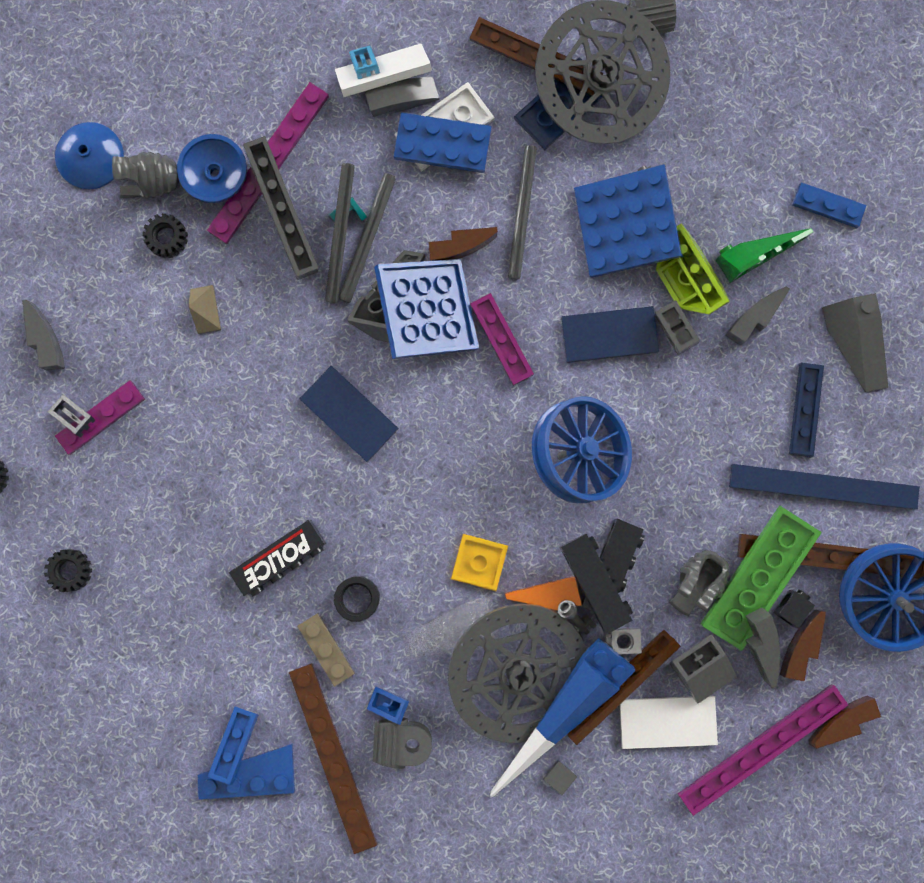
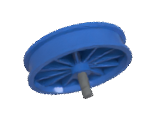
(582, 450)
(893, 596)

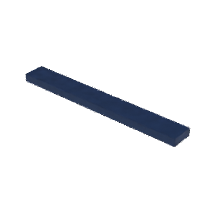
(824, 486)

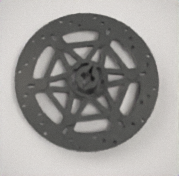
(602, 61)
(512, 666)

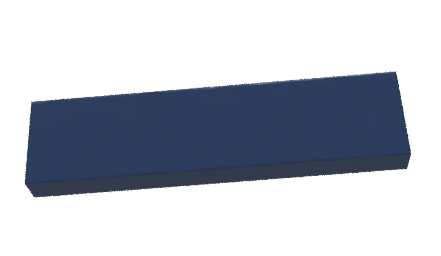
(806, 409)

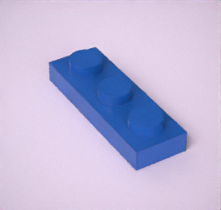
(829, 205)
(233, 745)

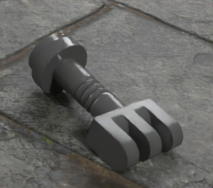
(568, 610)

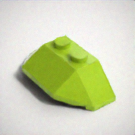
(692, 278)

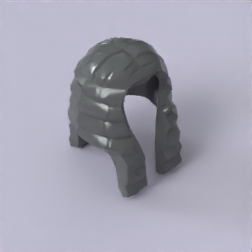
(150, 171)
(701, 582)

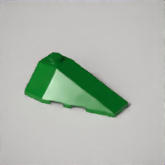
(749, 255)

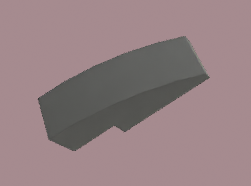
(401, 95)
(757, 316)
(42, 337)
(764, 645)

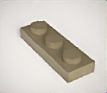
(326, 649)

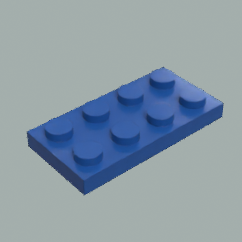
(442, 142)

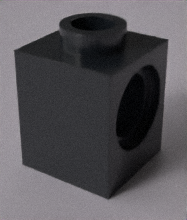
(794, 608)

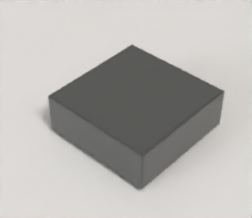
(560, 777)

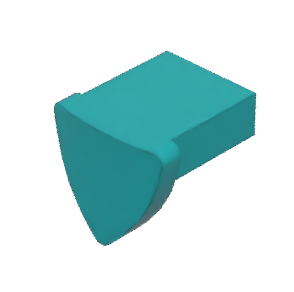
(353, 206)

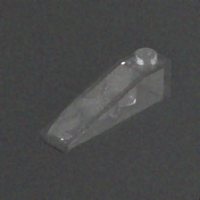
(444, 632)

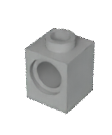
(634, 640)

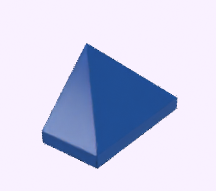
(388, 705)

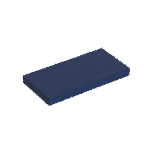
(538, 123)
(610, 334)
(349, 413)

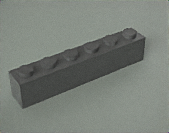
(280, 207)

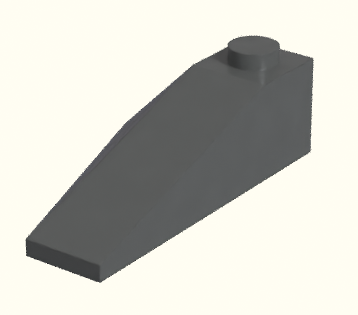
(368, 310)
(859, 335)

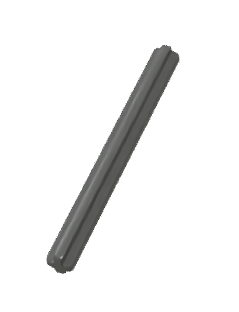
(522, 212)
(339, 232)
(367, 237)

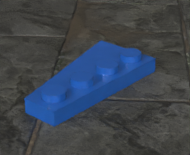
(256, 776)

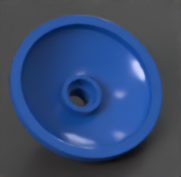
(204, 156)
(93, 167)

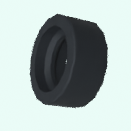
(339, 604)

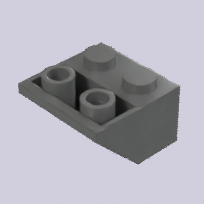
(704, 669)

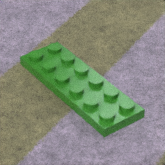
(761, 576)

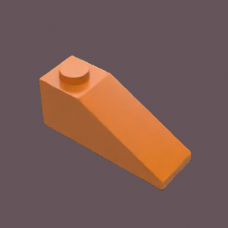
(548, 594)

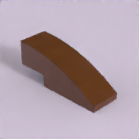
(462, 243)
(803, 646)
(846, 722)

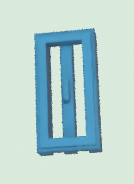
(366, 68)

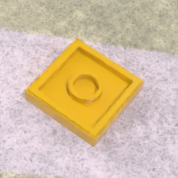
(479, 562)

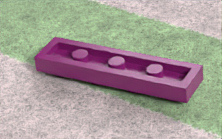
(501, 339)
(105, 413)

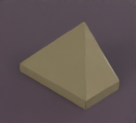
(204, 309)

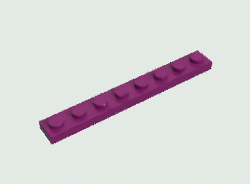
(281, 145)
(762, 749)

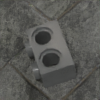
(677, 327)

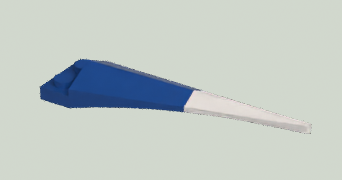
(586, 689)

